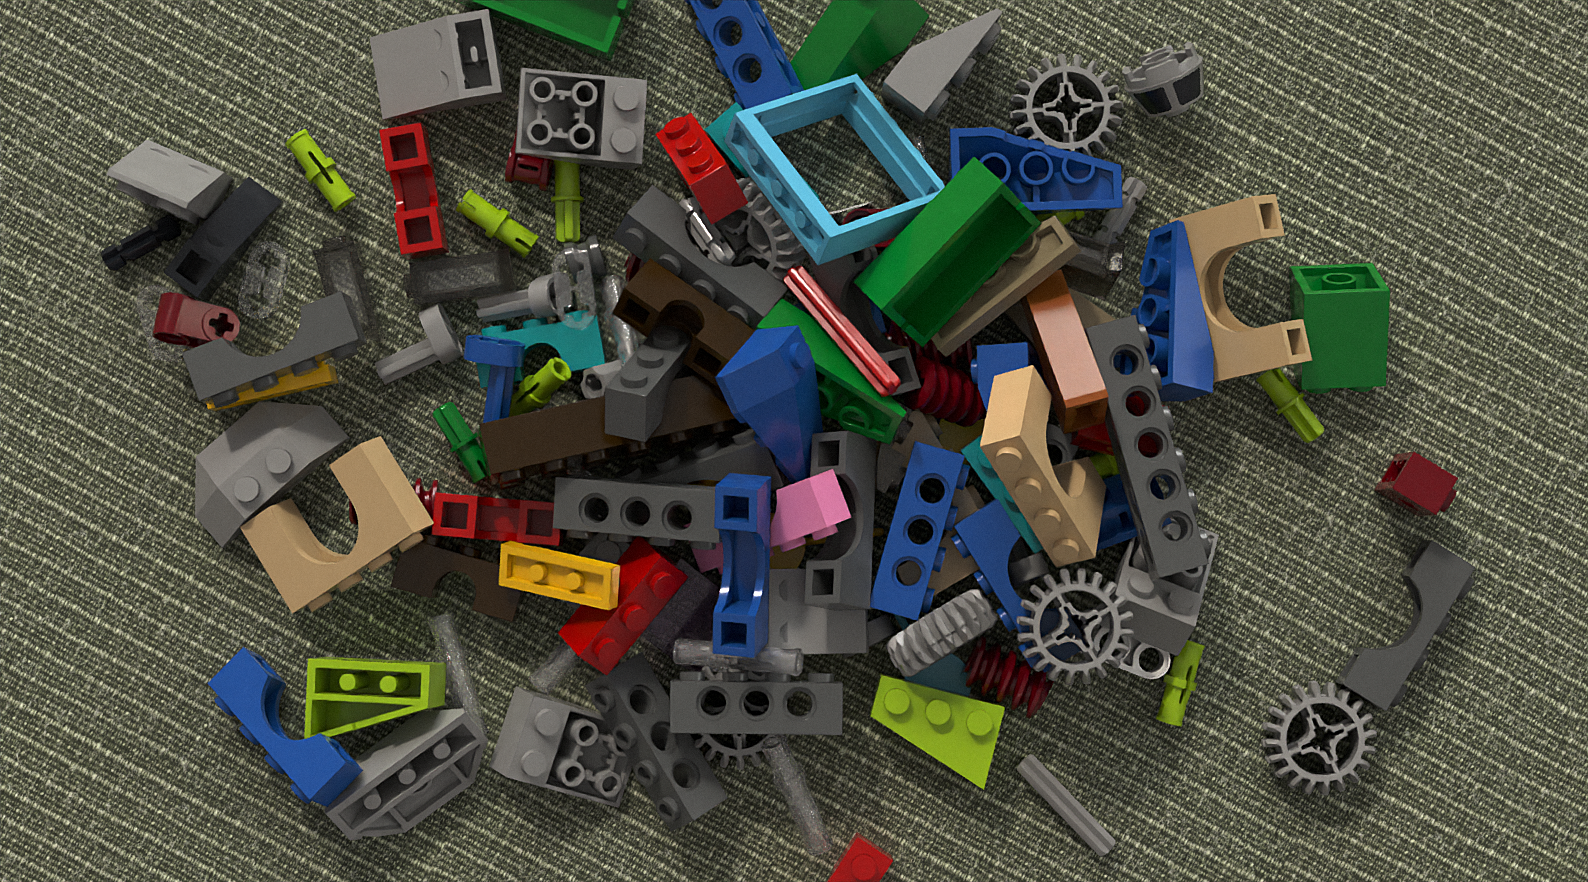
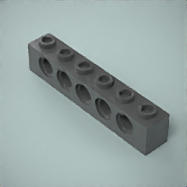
(1136, 471)

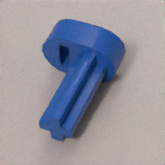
(503, 358)

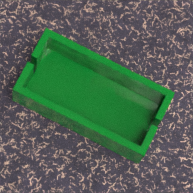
(582, 24)
(947, 251)

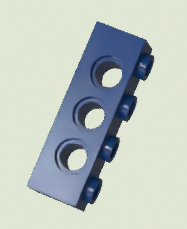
(757, 43)
(888, 592)

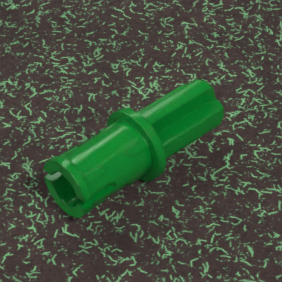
(461, 440)

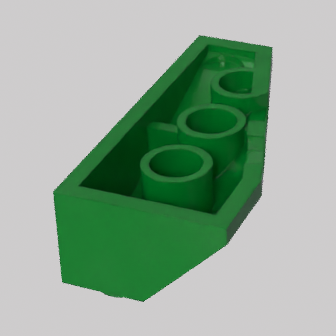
(856, 39)
(841, 387)

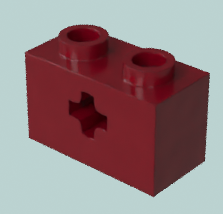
(1417, 484)

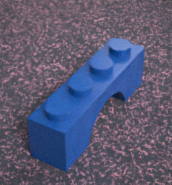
(989, 539)
(743, 600)
(253, 693)

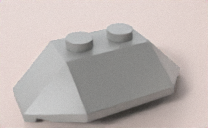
(260, 463)
(410, 774)

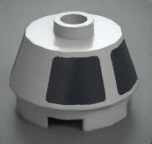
(1166, 81)

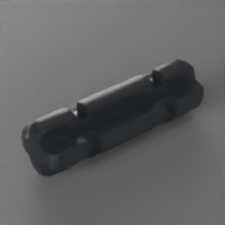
(141, 242)

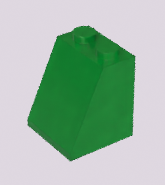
(1344, 324)

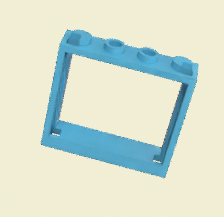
(790, 195)

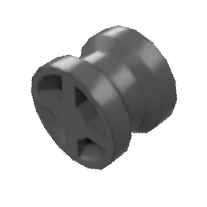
(593, 251)

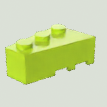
(365, 692)
(942, 723)

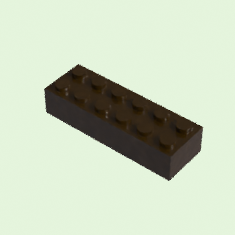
(575, 434)

